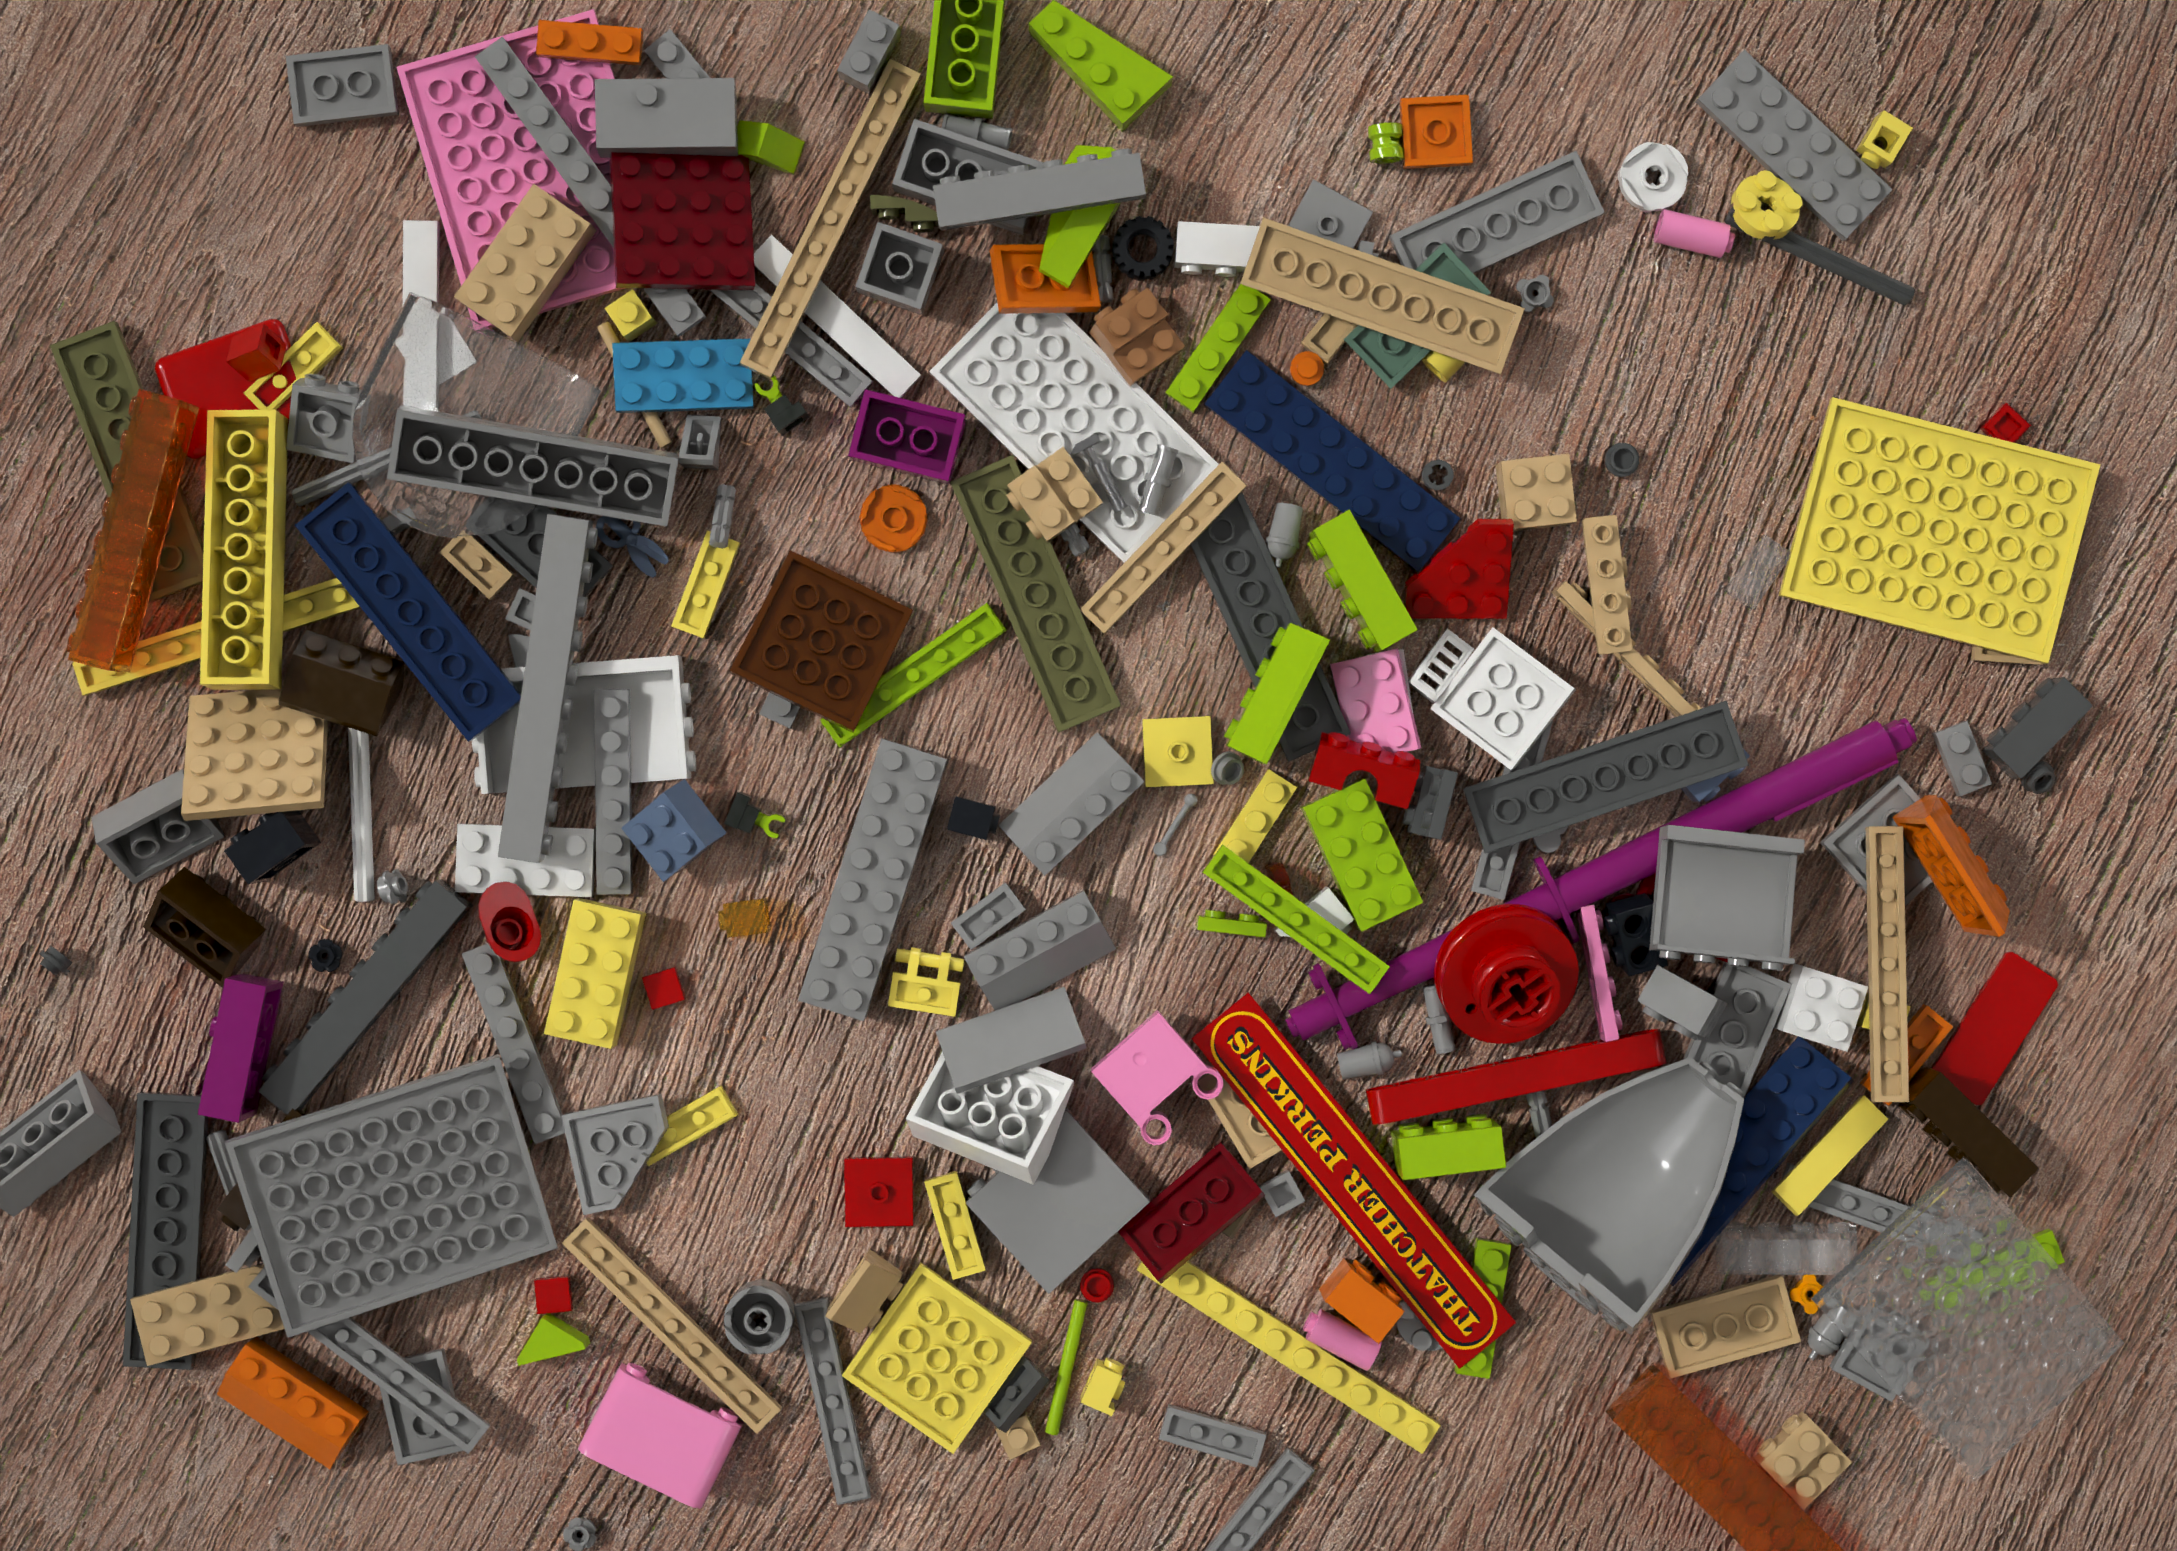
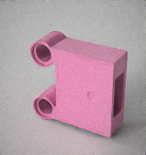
(1148, 1069)

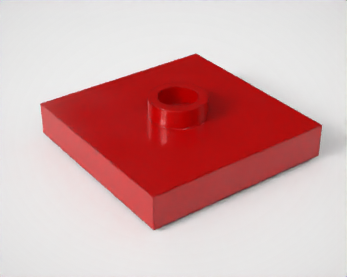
(878, 1191)

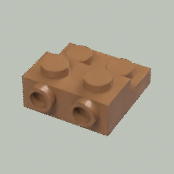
(1136, 335)

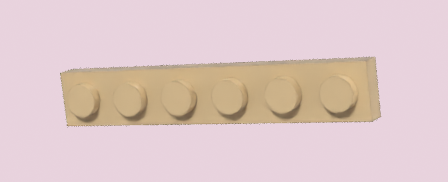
(1163, 547)
(1643, 668)

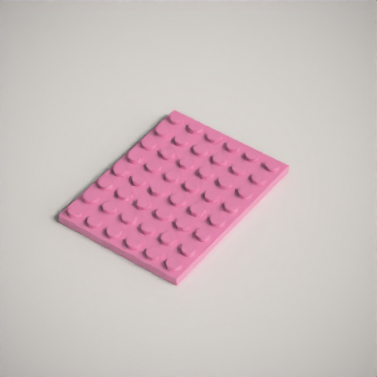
(487, 159)

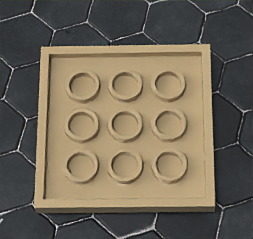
(251, 756)

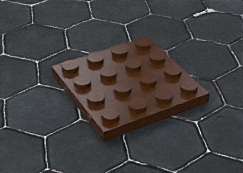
(821, 641)

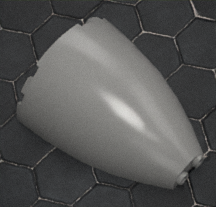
(1621, 1188)

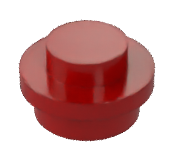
(1096, 1285)

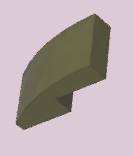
(916, 215)

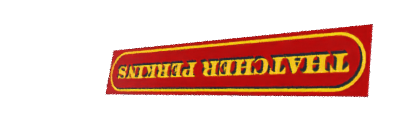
(1353, 1180)

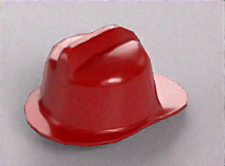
(509, 922)

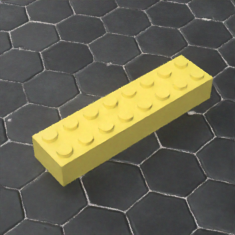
(244, 550)

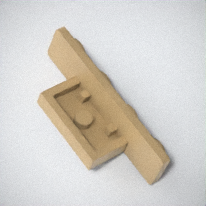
(1607, 584)

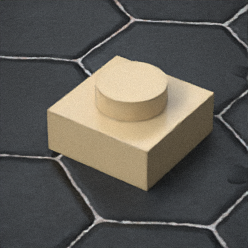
(1019, 1437)

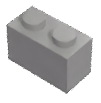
(869, 51)

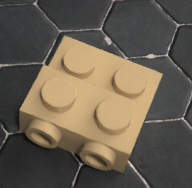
(1053, 495)
(1802, 1459)

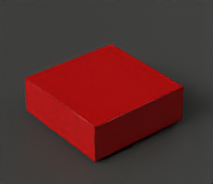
(2005, 424)
(663, 988)
(553, 1294)

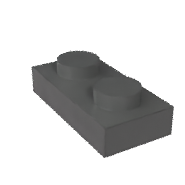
(1015, 1394)

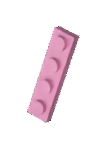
(1601, 985)

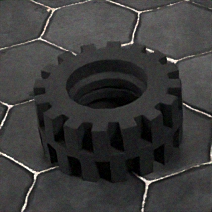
(1136, 227)

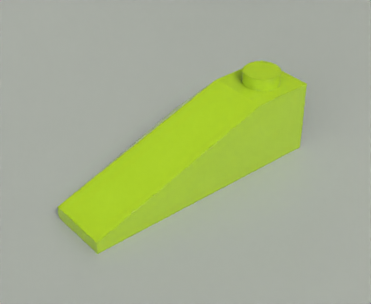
(1074, 232)

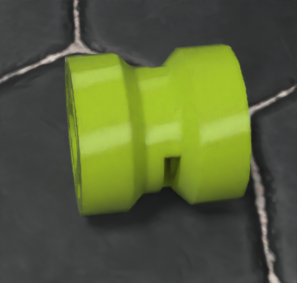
(1386, 143)

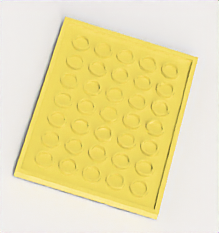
(1939, 530)

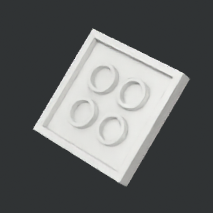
(1502, 699)

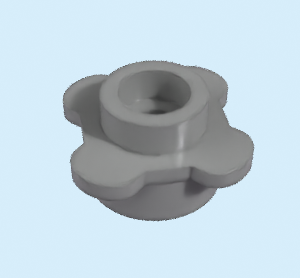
(1539, 284)
(392, 887)

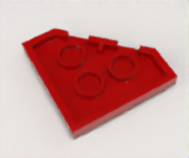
(1466, 577)

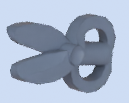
(636, 544)

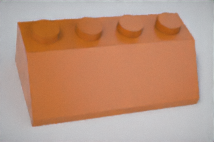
(291, 1402)

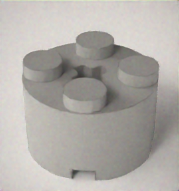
(765, 1335)

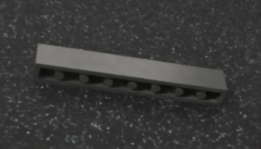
(365, 997)

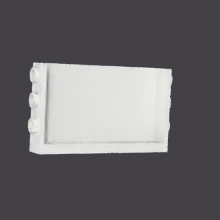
(656, 724)

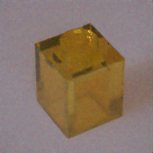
(745, 917)

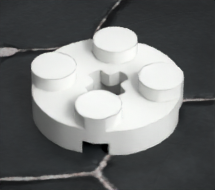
(1672, 181)

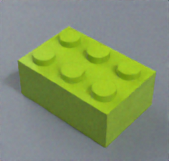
(1448, 1147)

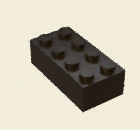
(1966, 1131)

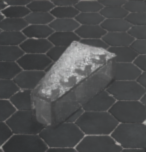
(1786, 1249)

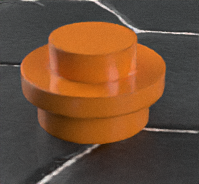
(1306, 368)

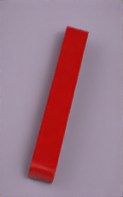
(1515, 1076)

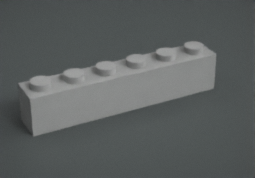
(1039, 191)

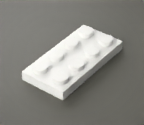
(563, 873)

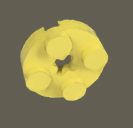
(1770, 190)

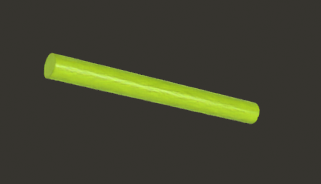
(1066, 1367)

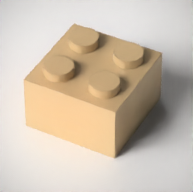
(1536, 492)

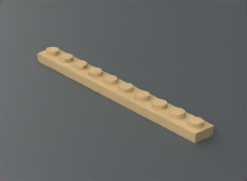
(830, 219)

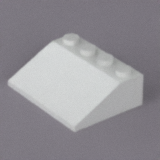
(995, 1124)

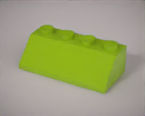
(1277, 692)

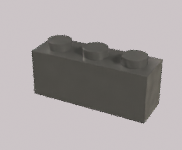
(2036, 727)

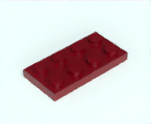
(1191, 1212)

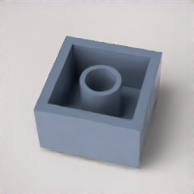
(673, 830)

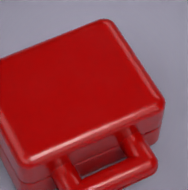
(207, 381)

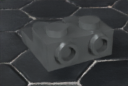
(1431, 802)

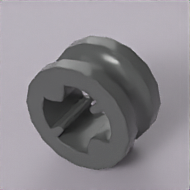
(1447, 479)

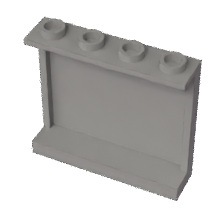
(1724, 896)
(1067, 1211)

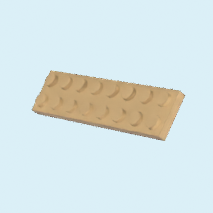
(1382, 295)

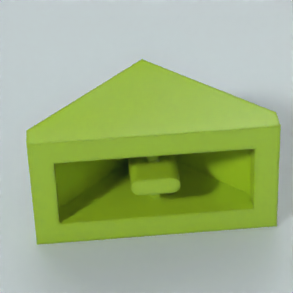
(769, 146)
(552, 1339)

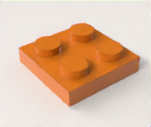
(1436, 131)

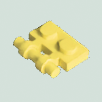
(922, 992)

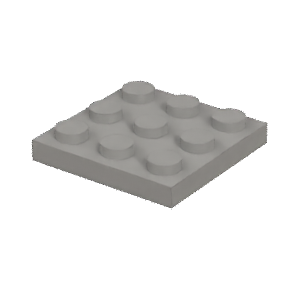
(1848, 839)

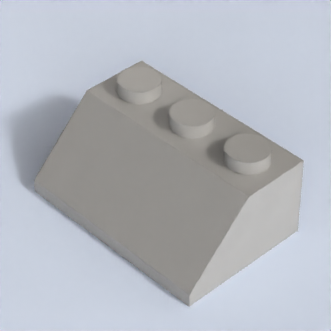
(149, 831)

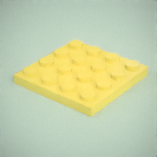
(937, 1358)

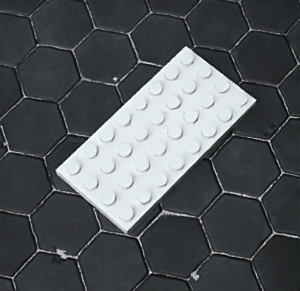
(1050, 386)

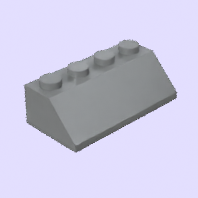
(1071, 803)
(1039, 951)
(53, 1141)

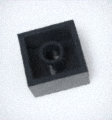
(271, 845)

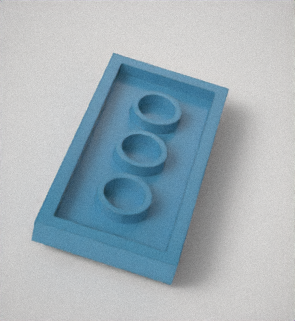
(681, 376)

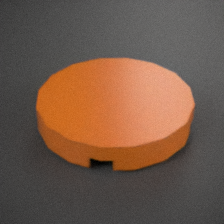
(893, 518)

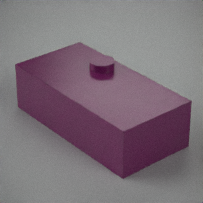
(240, 1047)

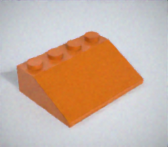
(1954, 867)

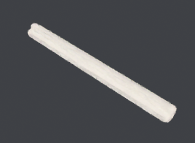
(361, 815)

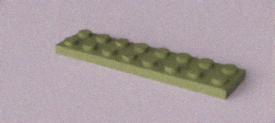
(101, 386)
(1036, 599)

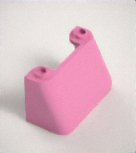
(659, 1437)

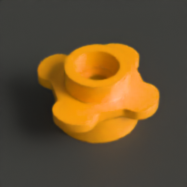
(1799, 1293)

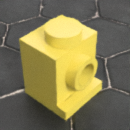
(1893, 135)
(1103, 1385)

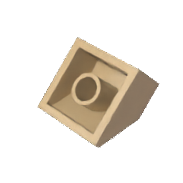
(864, 1293)

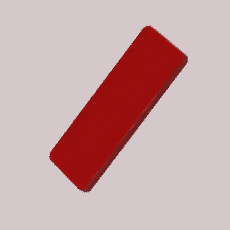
(1995, 1026)

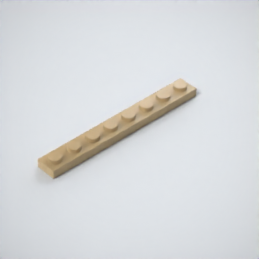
(1887, 964)
(672, 1325)

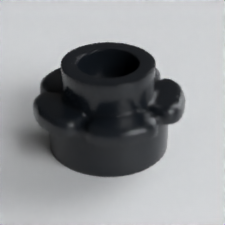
(334, 955)

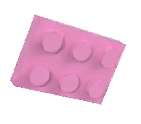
(1376, 701)

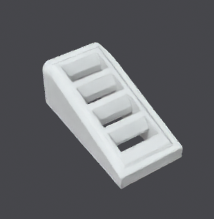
(1421, 686)

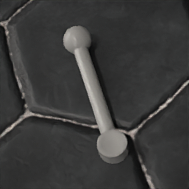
(1160, 847)

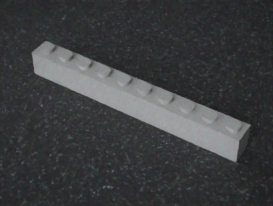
(546, 688)

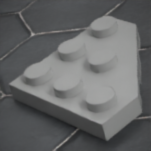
(612, 1147)

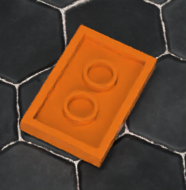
(1026, 290)

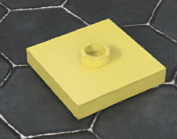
(1177, 751)

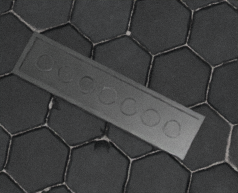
(1254, 608)
(1605, 776)
(165, 1206)

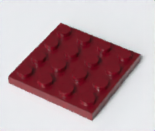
(682, 221)

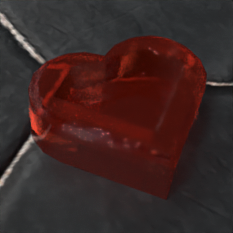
(1279, 875)

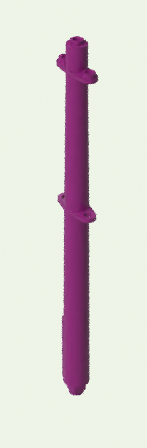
(1765, 798)

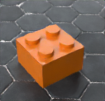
(1361, 1300)

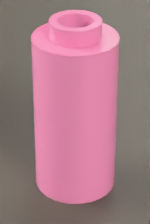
(1693, 233)
(1341, 1339)

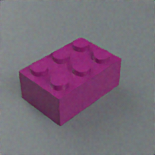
(907, 437)

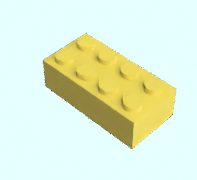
(595, 973)

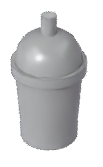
(1284, 532)
(1367, 1060)
(1824, 1337)

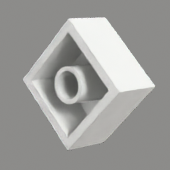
(1821, 1007)

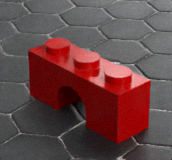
(1339, 757)

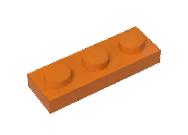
(589, 42)
(1924, 1035)

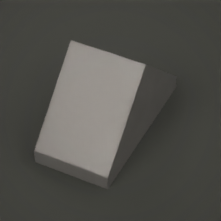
(700, 442)

